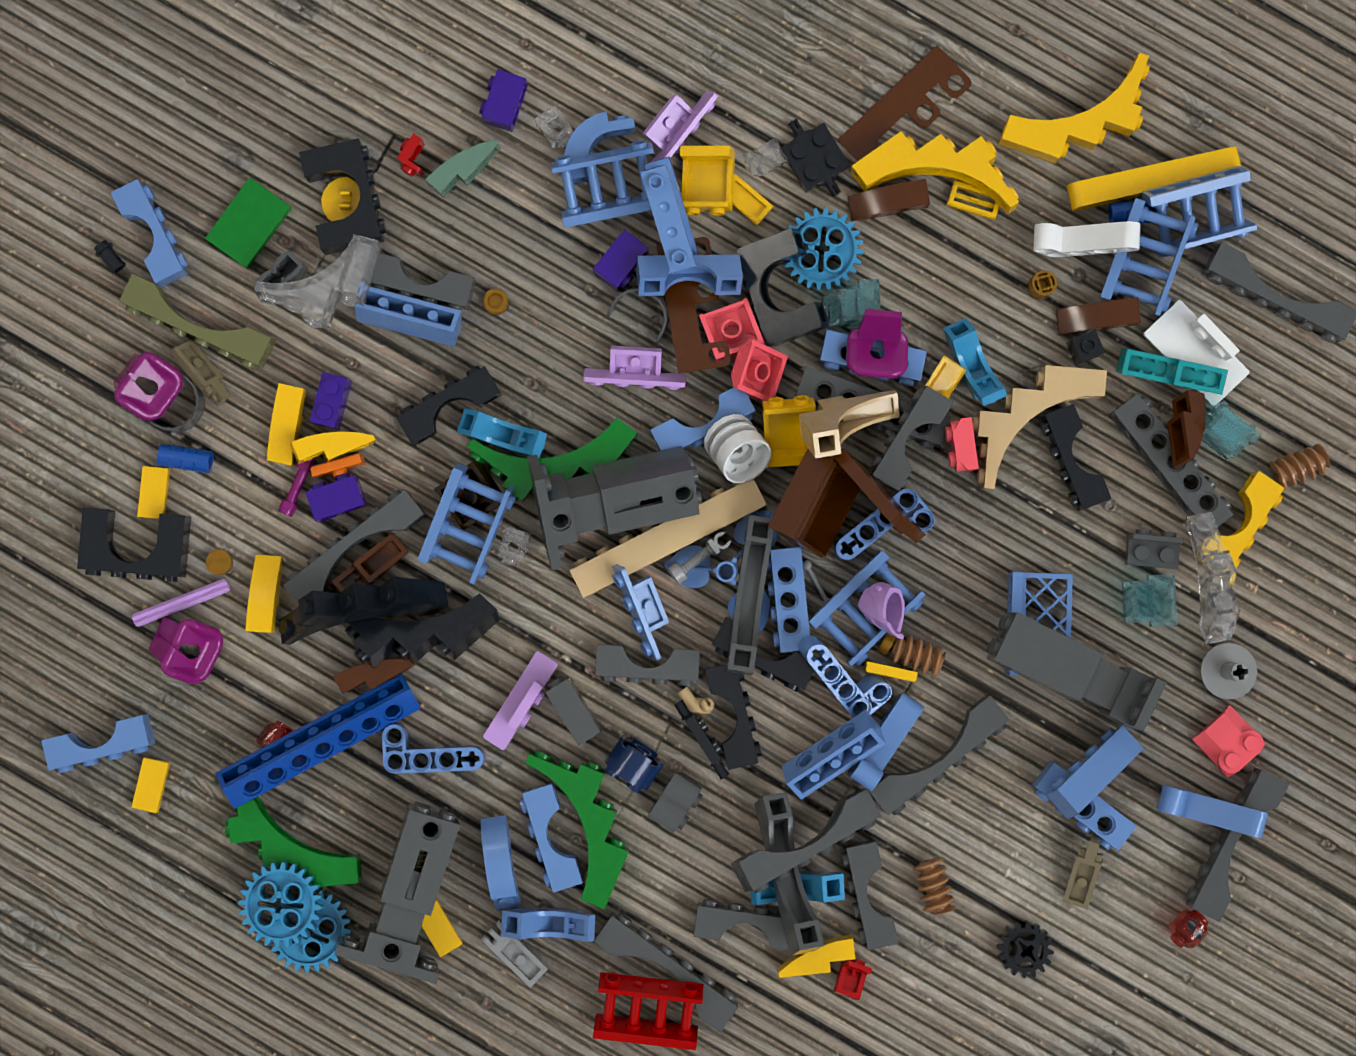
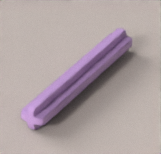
(181, 602)

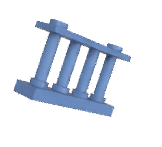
(1205, 185)
(599, 208)
(669, 214)
(1122, 262)
(441, 525)
(842, 602)

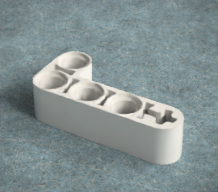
(1086, 239)

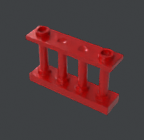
(644, 1031)

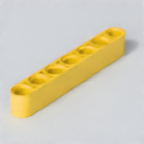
(1133, 182)

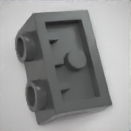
(1153, 550)

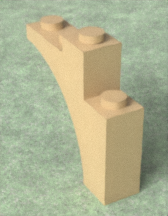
(840, 417)

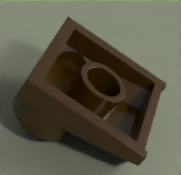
(481, 475)

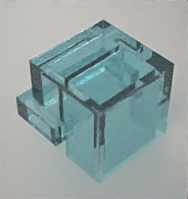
(849, 304)
(1227, 432)
(1150, 601)

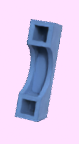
(164, 261)
(717, 272)
(673, 434)
(67, 749)
(561, 868)

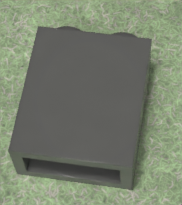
(573, 710)

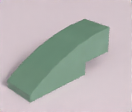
(462, 167)

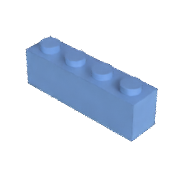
(410, 316)
(1095, 771)

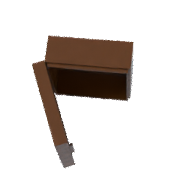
(822, 498)

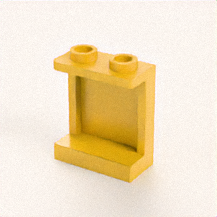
(707, 179)
(783, 429)

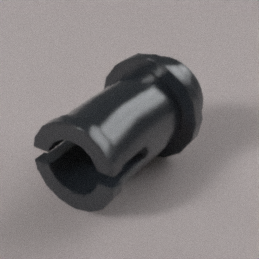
(109, 256)

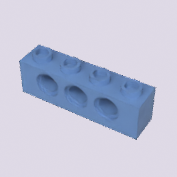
(836, 341)
(798, 611)
(833, 754)
(1118, 826)

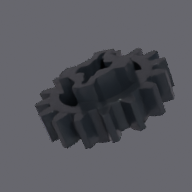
(1032, 942)

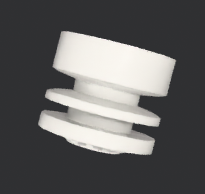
(737, 448)

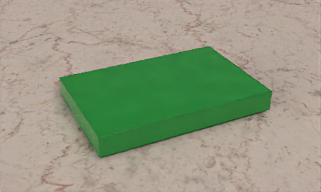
(248, 223)

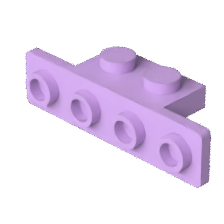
(676, 122)
(635, 367)
(520, 700)

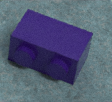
(503, 100)
(620, 261)
(330, 401)
(336, 498)

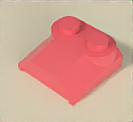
(733, 325)
(758, 370)
(963, 446)
(1229, 742)

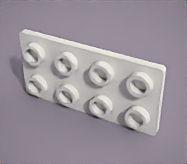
(1196, 340)

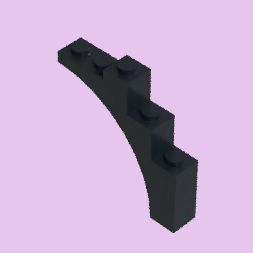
(358, 602)
(411, 640)

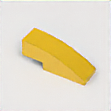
(285, 423)
(331, 445)
(264, 594)
(818, 961)

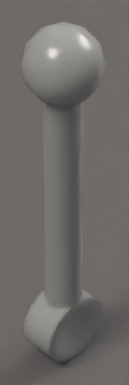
(807, 566)

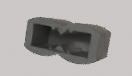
(285, 270)
(675, 802)

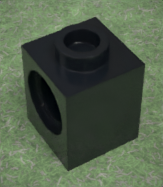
(1085, 347)

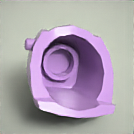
(884, 607)

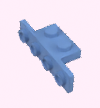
(645, 607)

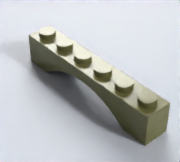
(244, 342)

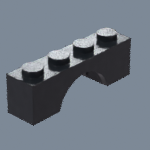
(420, 421)
(1085, 488)
(792, 669)
(739, 747)

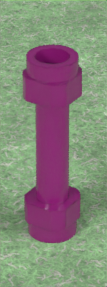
(288, 506)

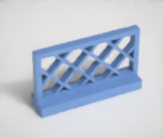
(1017, 598)

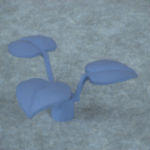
(726, 570)

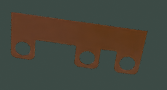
(902, 99)
(681, 301)

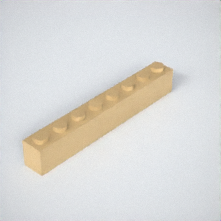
(668, 537)

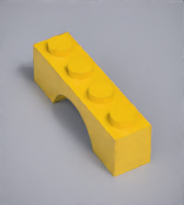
(1258, 496)

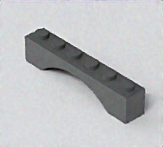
(1233, 270)
(397, 515)
(749, 596)
(979, 723)
(849, 815)
(1211, 890)
(797, 915)
(624, 940)

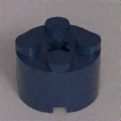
(633, 763)

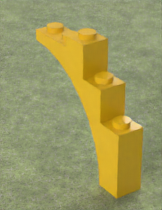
(1048, 137)
(938, 157)

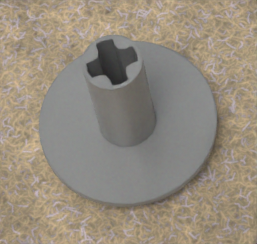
(1218, 670)

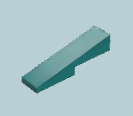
(1172, 371)

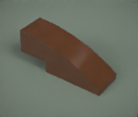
(889, 200)
(1098, 316)
(1186, 426)
(372, 564)
(364, 673)

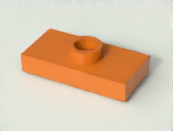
(338, 466)

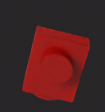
(409, 151)
(851, 978)

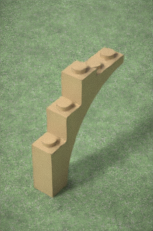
(998, 428)

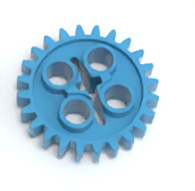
(846, 250)
(280, 928)
(298, 953)

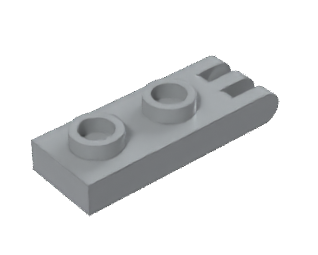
(516, 956)

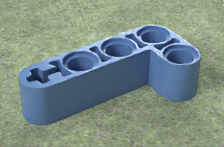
(879, 528)
(837, 676)
(894, 729)
(433, 753)
(1212, 811)

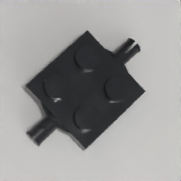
(815, 157)
(709, 746)

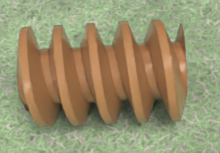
(1299, 465)
(918, 654)
(934, 886)

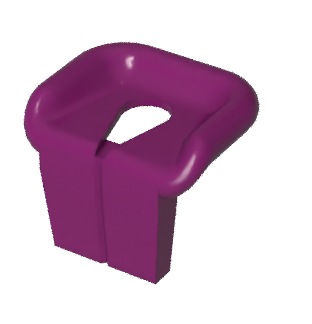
(878, 326)
(134, 399)
(189, 632)

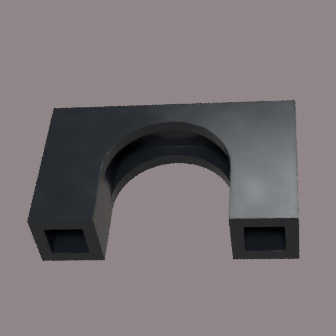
(350, 161)
(757, 264)
(99, 554)

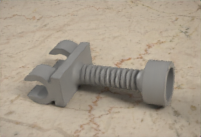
(712, 547)

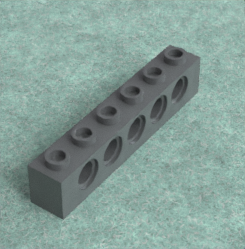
(814, 379)
(1141, 439)

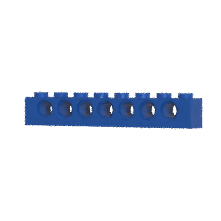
(317, 741)

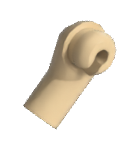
(696, 704)

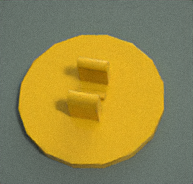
(340, 198)

